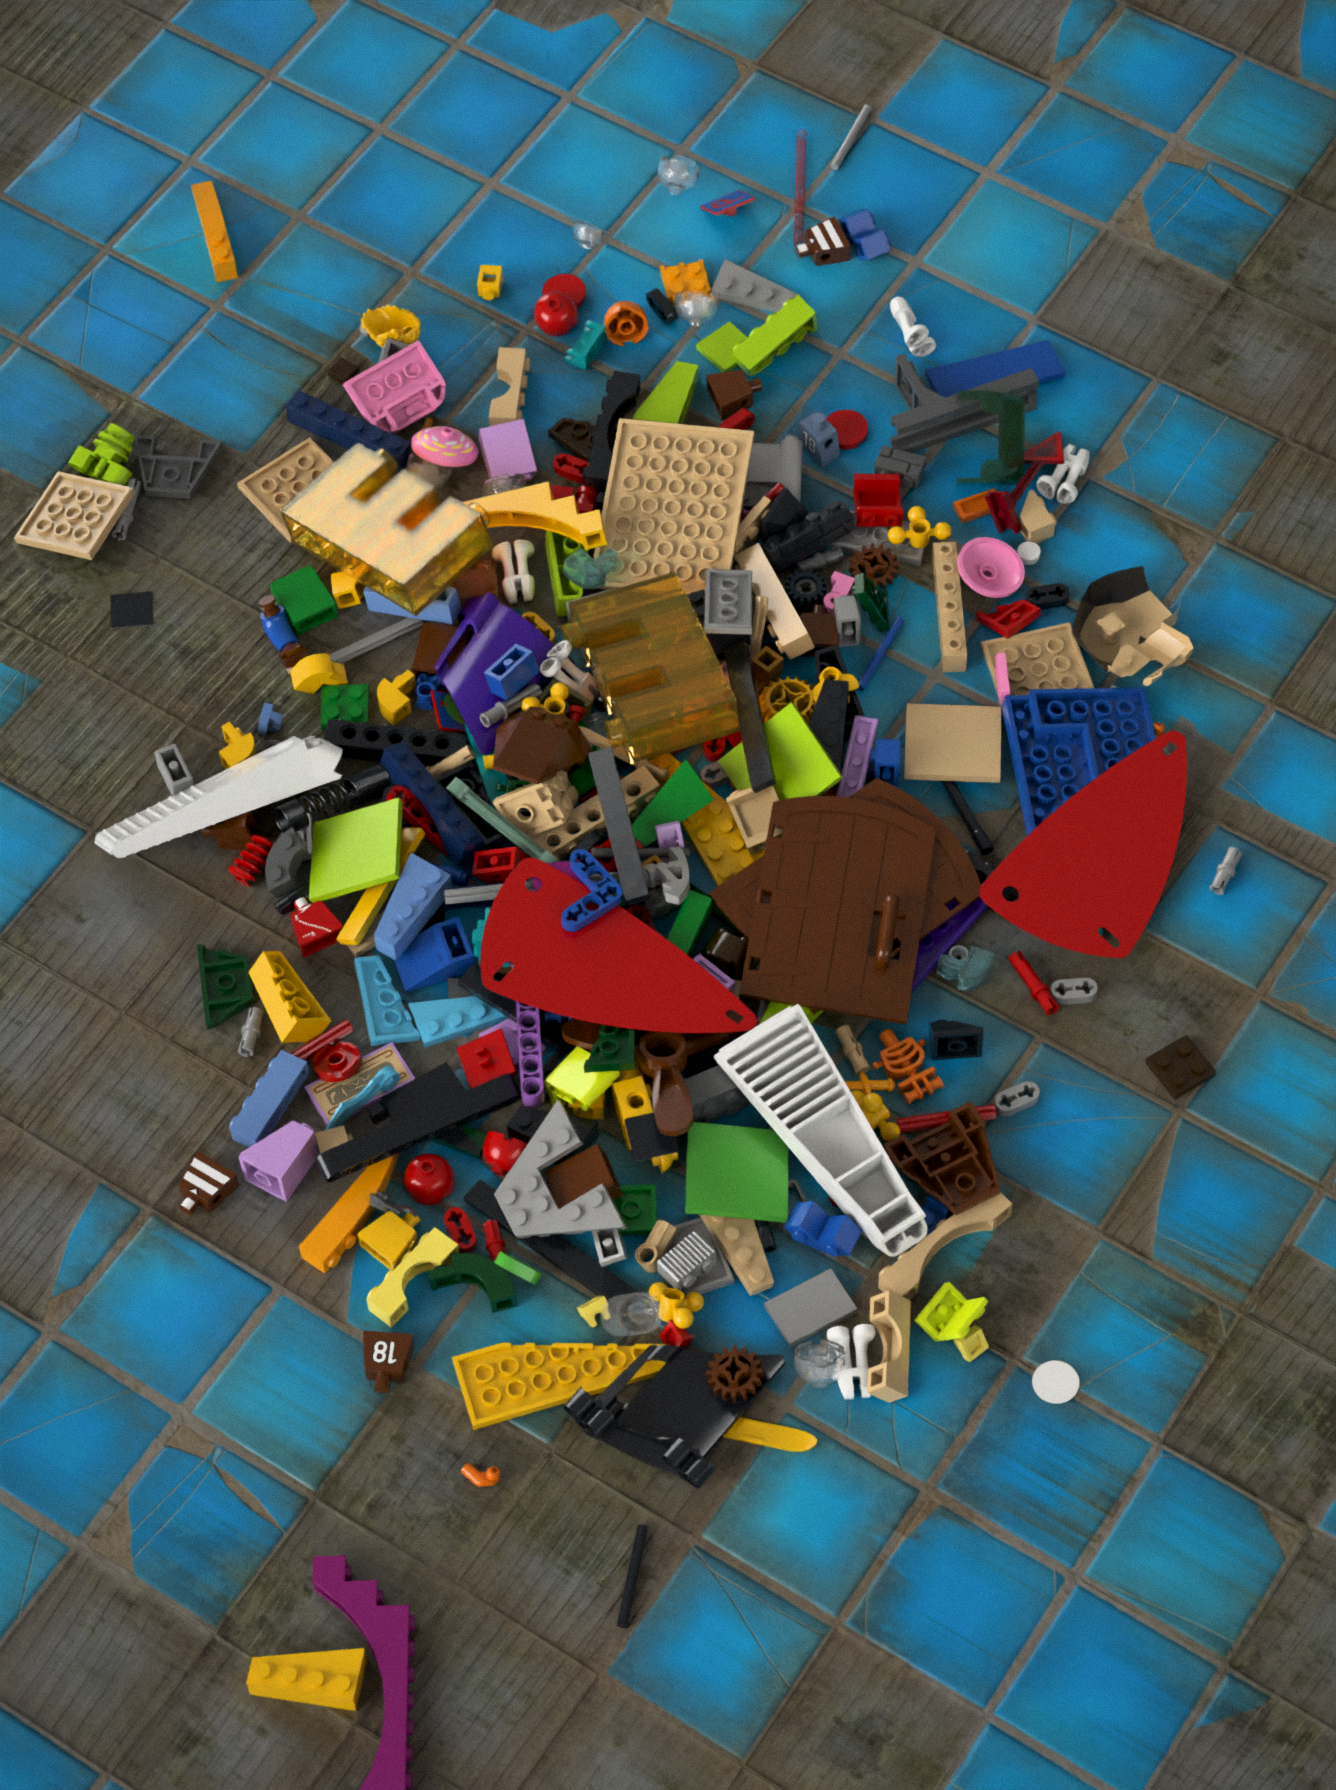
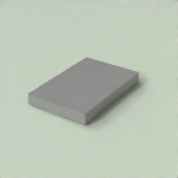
(720, 1274)
(810, 1307)

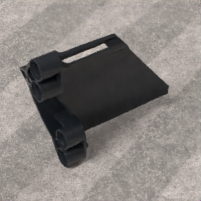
(673, 1417)

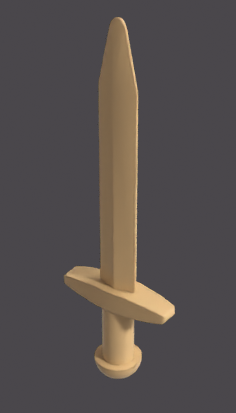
(602, 742)

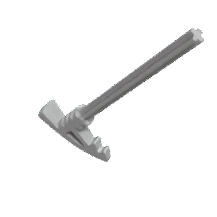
(672, 877)

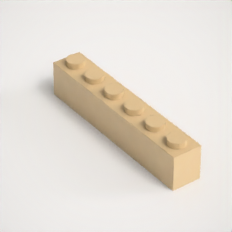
(781, 614)

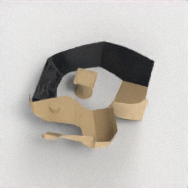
(1128, 626)

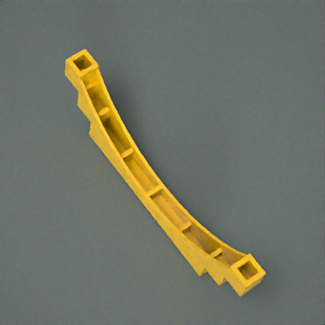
(525, 507)

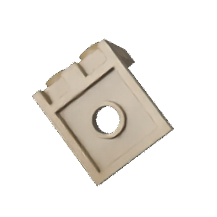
(548, 803)

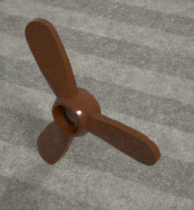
(669, 1094)

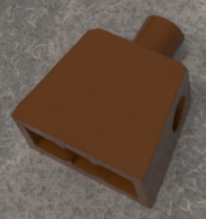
(731, 392)
(820, 628)
(233, 832)

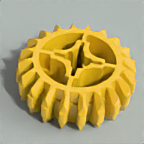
(790, 691)

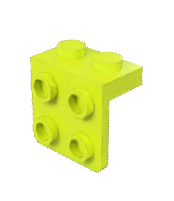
(949, 1314)

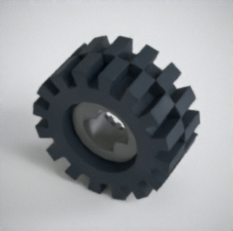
(806, 580)

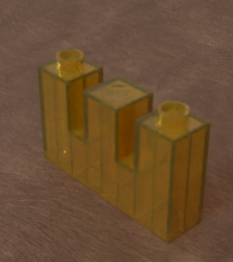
(387, 528)
(652, 668)

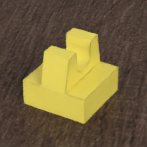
(591, 1308)
(972, 1343)

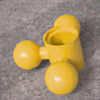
(919, 530)
(558, 692)
(876, 1114)
(675, 1305)

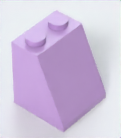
(507, 450)
(280, 1159)

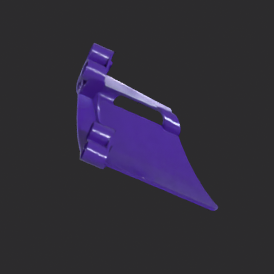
(495, 633)

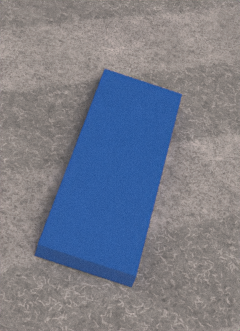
(984, 369)

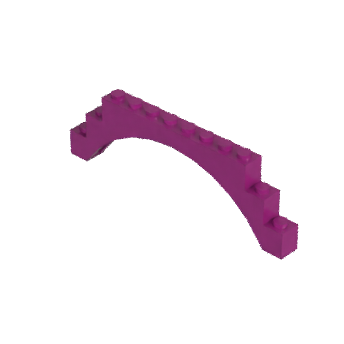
(389, 1638)

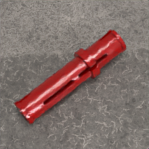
(1039, 991)

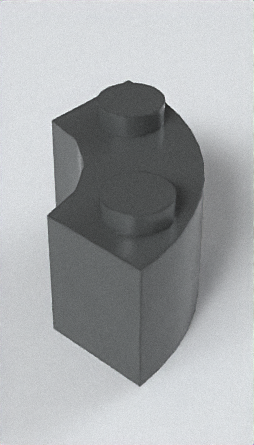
(284, 862)

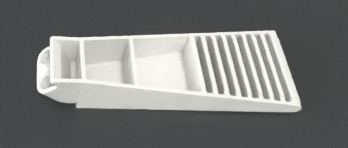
(253, 783)
(814, 1113)

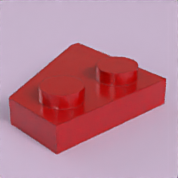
(1010, 618)

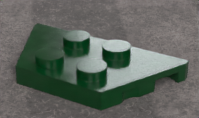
(224, 984)

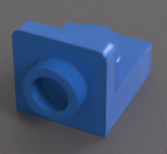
(934, 1213)

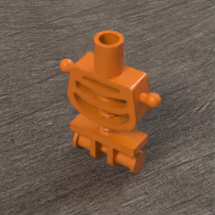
(898, 1065)

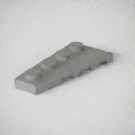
(749, 289)

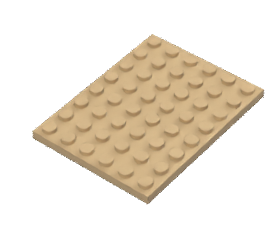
(674, 501)

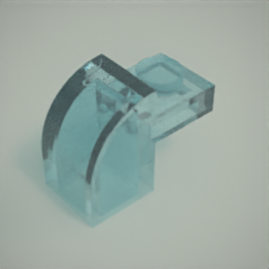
(589, 572)
(969, 973)

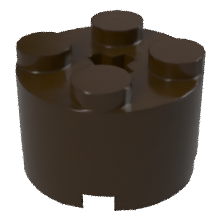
(727, 953)

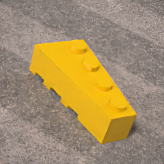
(287, 999)
(311, 1678)

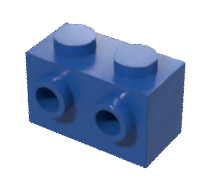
(511, 672)
(886, 760)

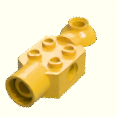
(631, 1099)

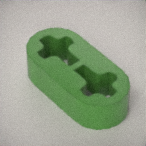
(518, 1267)

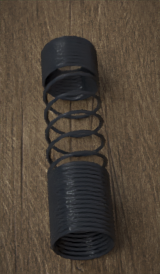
(358, 787)

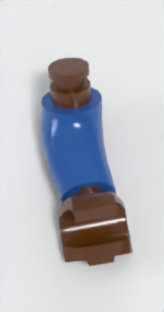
(280, 632)

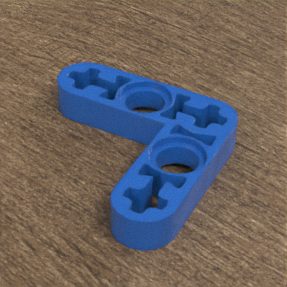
(597, 895)

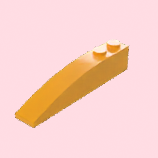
(214, 231)
(346, 1218)

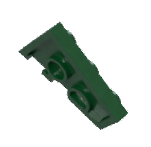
(872, 600)

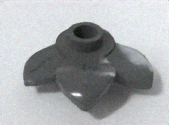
(382, 1202)

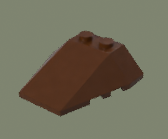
(538, 745)
(950, 1160)

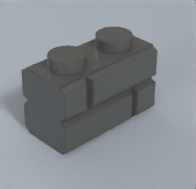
(907, 464)

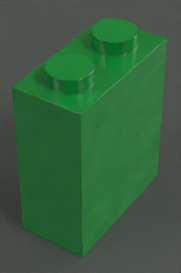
(304, 600)

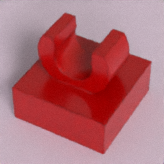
(675, 1336)

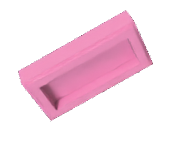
(1002, 677)

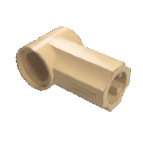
(657, 1244)

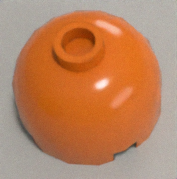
(625, 323)

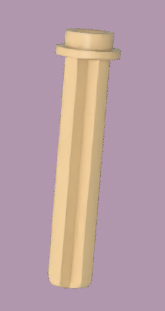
(758, 624)

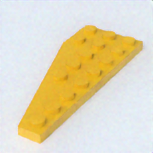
(713, 832)
(528, 1378)

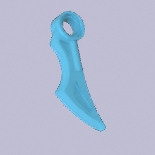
(383, 1082)

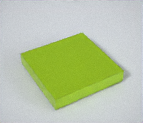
(719, 346)

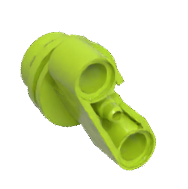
(105, 460)

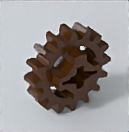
(872, 564)
(724, 1369)

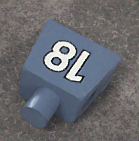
(819, 438)

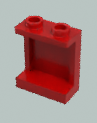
(877, 500)

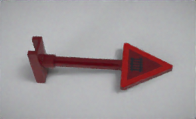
(1002, 504)

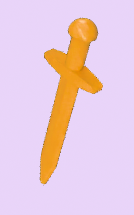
(867, 1085)

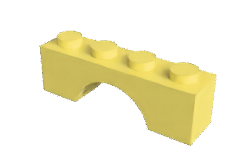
(388, 1298)

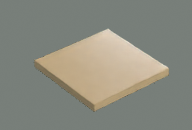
(283, 480)
(74, 515)
(1039, 660)
(953, 743)

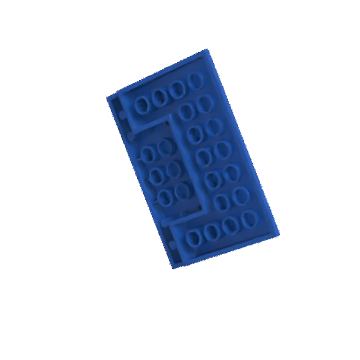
(1069, 739)

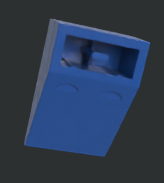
(435, 956)

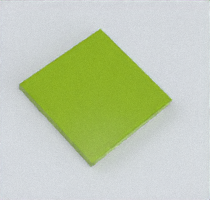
(797, 757)
(356, 850)

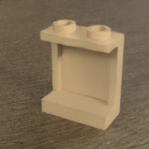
(753, 816)

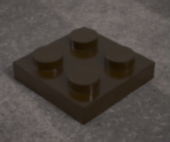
(1180, 1067)

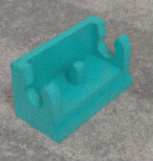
(587, 346)

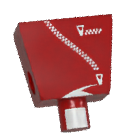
(314, 926)

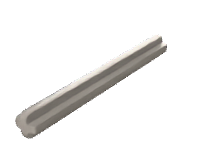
(375, 640)

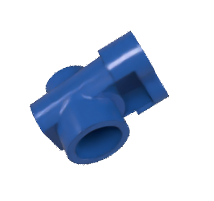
(424, 685)

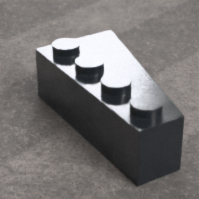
(830, 717)

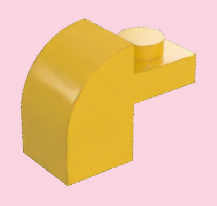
(315, 671)
(392, 697)
(238, 748)

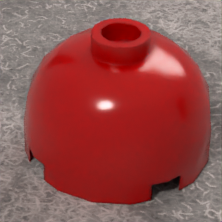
(556, 313)
(501, 1152)
(429, 1179)

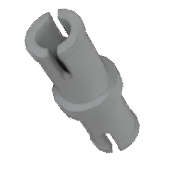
(1225, 871)
(251, 1032)

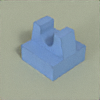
(269, 720)

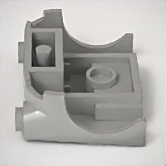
(774, 465)

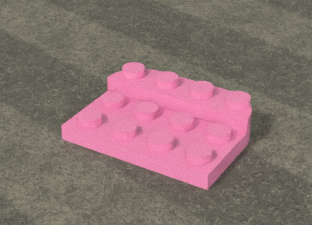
(398, 389)

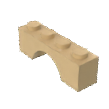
(511, 369)
(892, 1320)

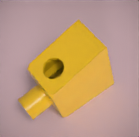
(390, 1238)

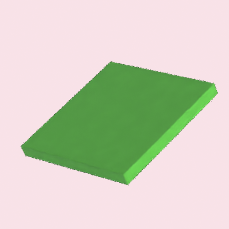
(736, 1172)

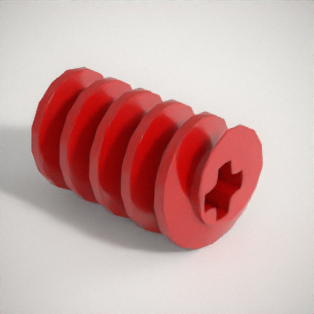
(251, 859)

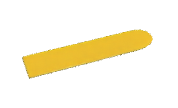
(771, 1435)

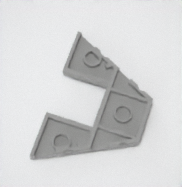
(528, 1199)

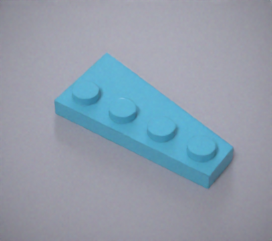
(382, 1004)
(452, 1018)

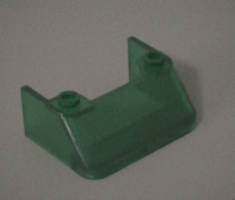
(1010, 466)

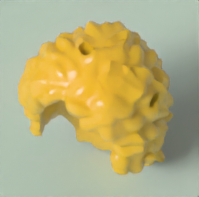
(392, 324)

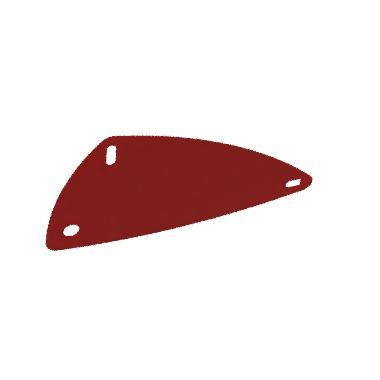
(1099, 855)
(605, 972)

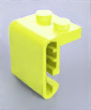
(571, 1084)

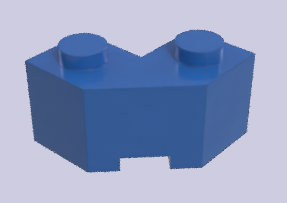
(860, 231)
(820, 1231)

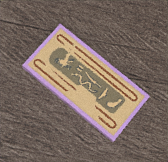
(328, 1095)

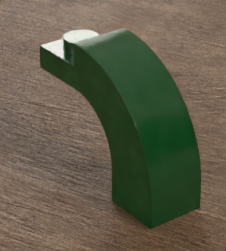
(480, 1272)

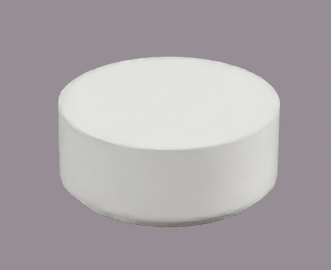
(1029, 552)

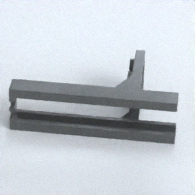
(939, 419)

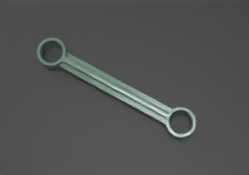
(499, 822)

